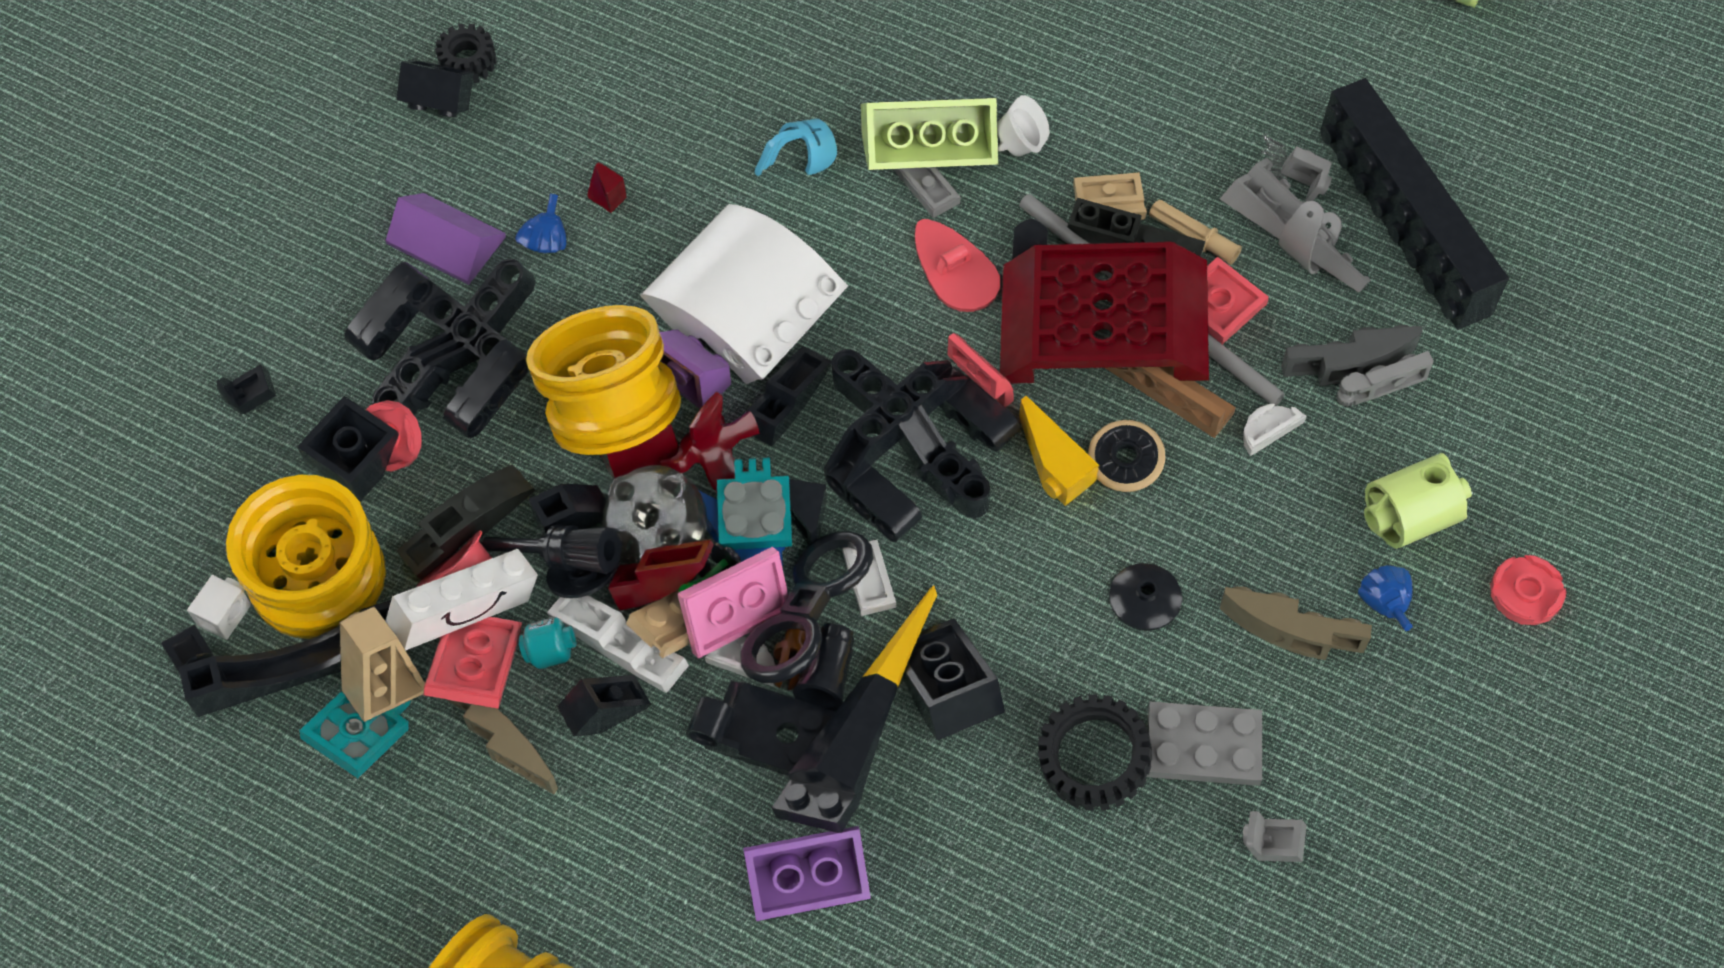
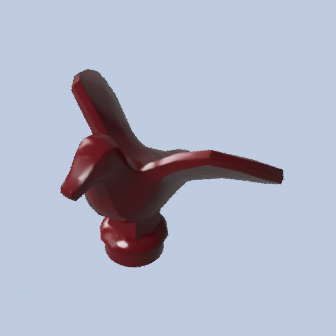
(712, 442)

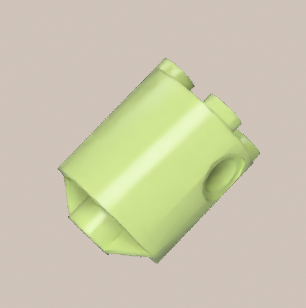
(1416, 501)

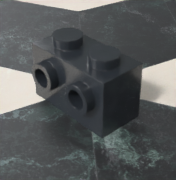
(435, 87)

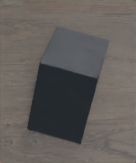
(807, 508)

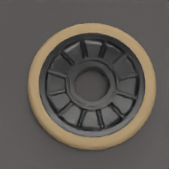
(1131, 435)

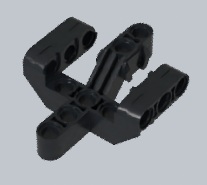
(500, 362)
(850, 465)

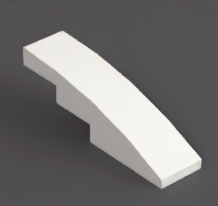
(608, 634)

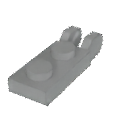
(1384, 379)

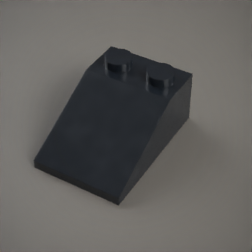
(951, 681)

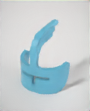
(819, 155)

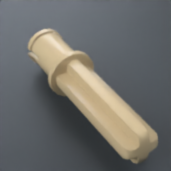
(1190, 227)

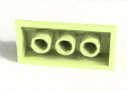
(930, 133)

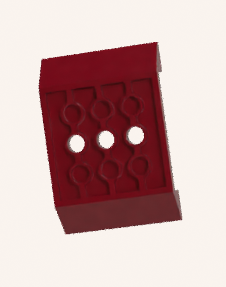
(1153, 318)

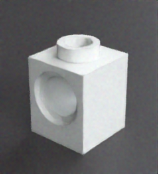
(219, 606)

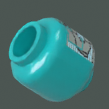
(547, 643)

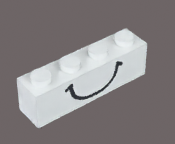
(461, 599)

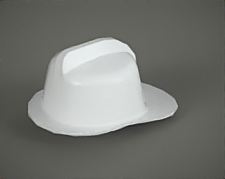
(1023, 127)

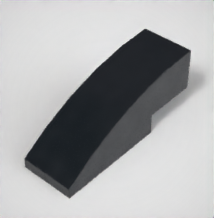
(788, 393)

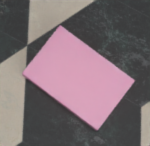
(733, 602)

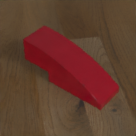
(658, 573)

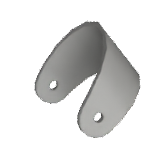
(1301, 233)

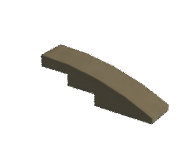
(507, 744)

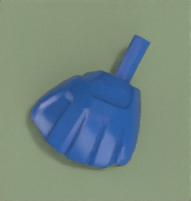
(544, 231)
(1388, 592)

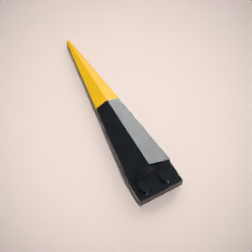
(834, 769)

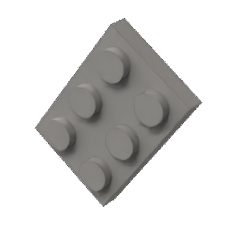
(1205, 743)

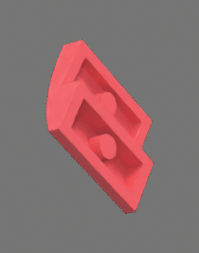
(980, 370)

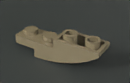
(1277, 621)

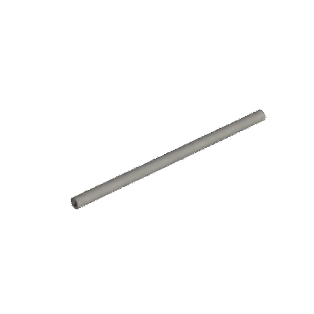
(1216, 350)

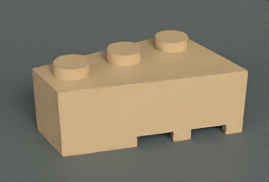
(375, 666)

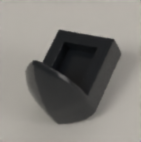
(1027, 234)
(247, 390)
(186, 647)

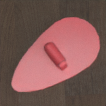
(955, 267)

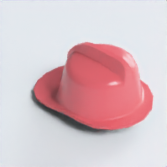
(469, 555)

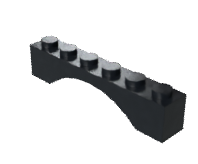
(232, 680)

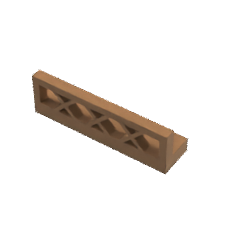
(1182, 397)

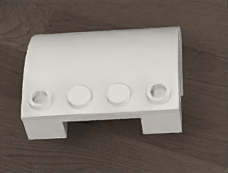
(745, 290)

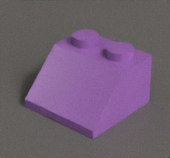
(694, 368)

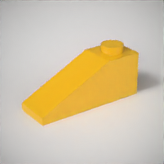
(1059, 460)

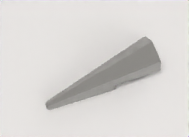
(1271, 206)

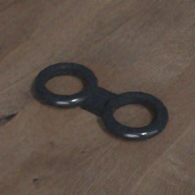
(805, 606)

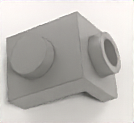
(1310, 170)
(1275, 838)

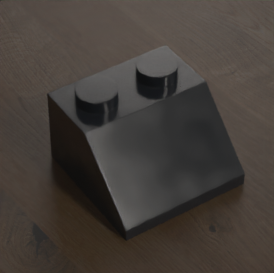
(350, 447)

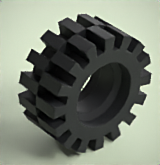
(467, 39)

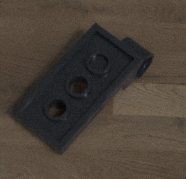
(749, 722)

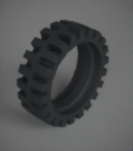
(1080, 712)

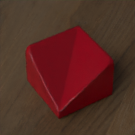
(606, 188)

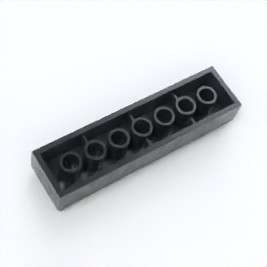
(1413, 204)

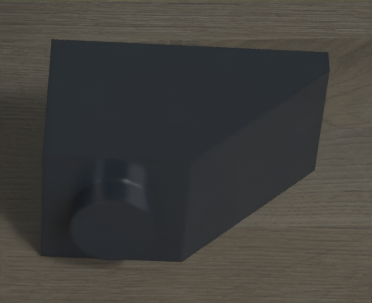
(602, 703)

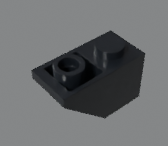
(568, 505)

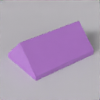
(442, 236)
(807, 873)

